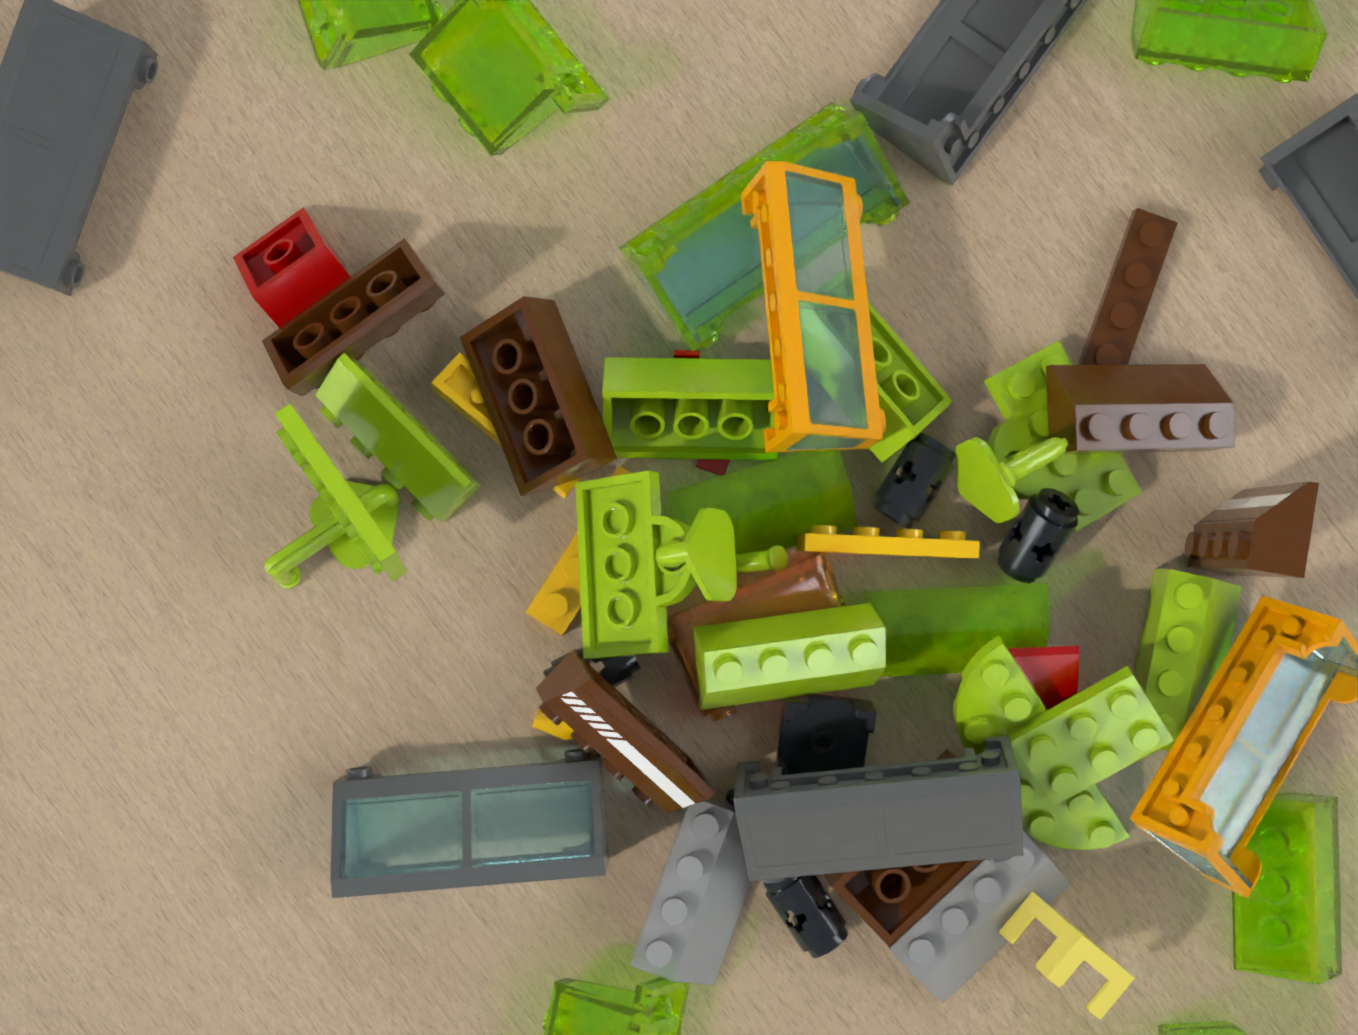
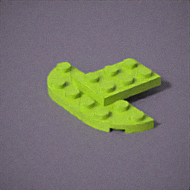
(1061, 748)

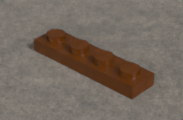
(1128, 289)

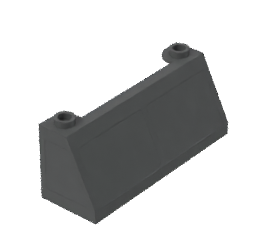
(961, 77)
(59, 117)
(1321, 180)
(880, 815)

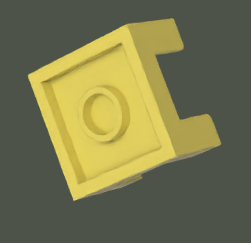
(1069, 952)

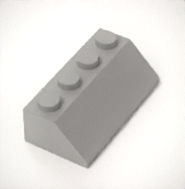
(695, 897)
(965, 924)

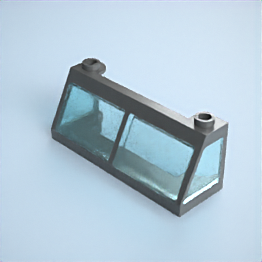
(468, 827)

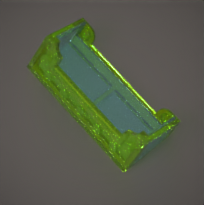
(706, 256)

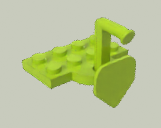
(996, 483)
(346, 516)
(631, 560)

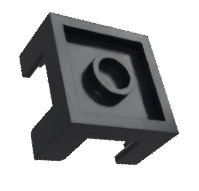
(823, 733)

